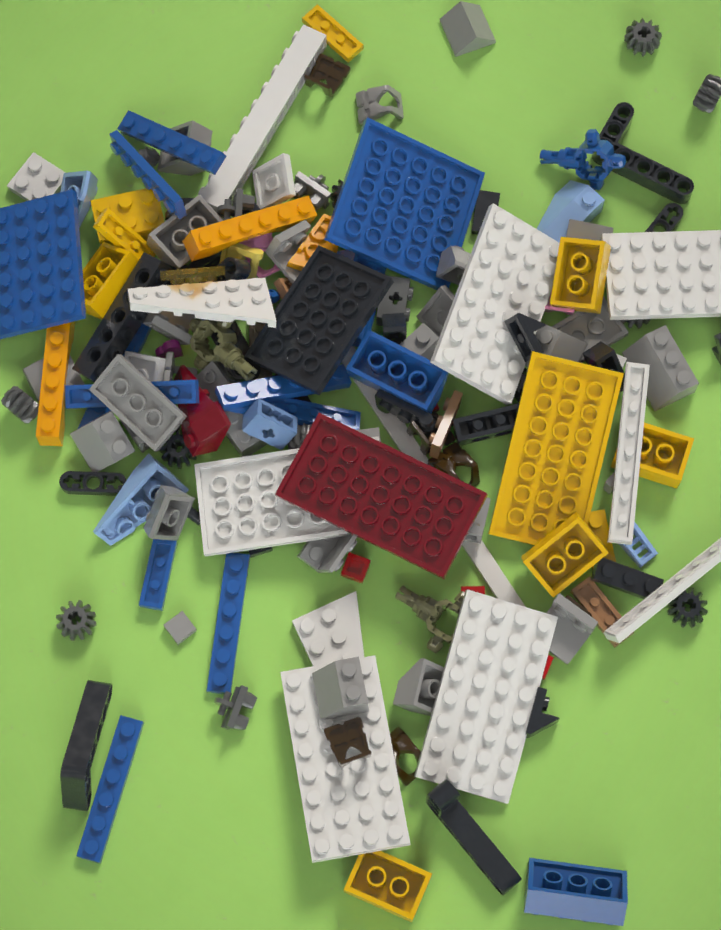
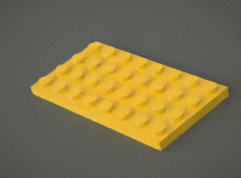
(555, 447)

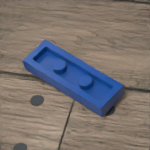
(158, 574)

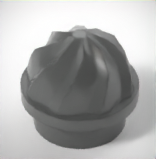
(150, 155)

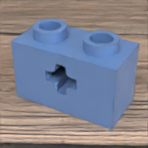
(269, 424)

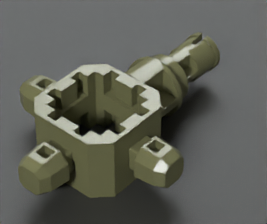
(225, 352)
(430, 611)

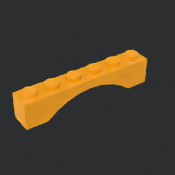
(221, 235)
(52, 393)

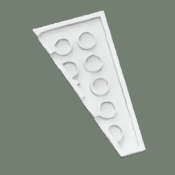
(209, 300)
(332, 631)

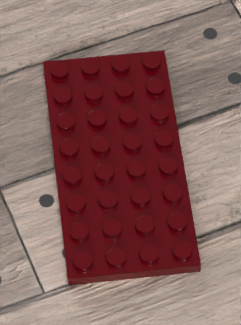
(381, 495)

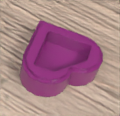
(169, 346)

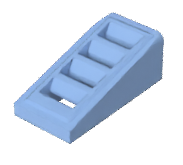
(639, 536)

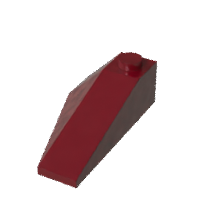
(205, 421)

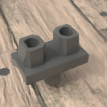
(313, 187)
(240, 202)
(240, 698)

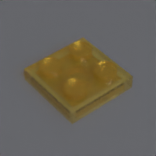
(192, 275)

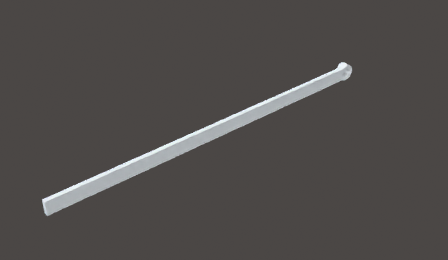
(407, 444)

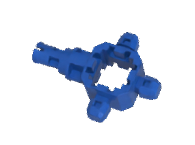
(575, 159)

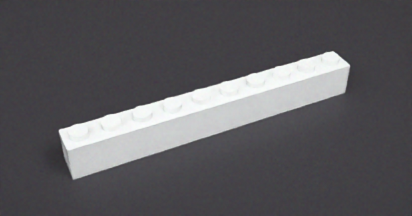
(265, 116)

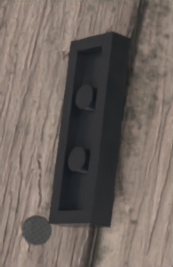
(625, 578)

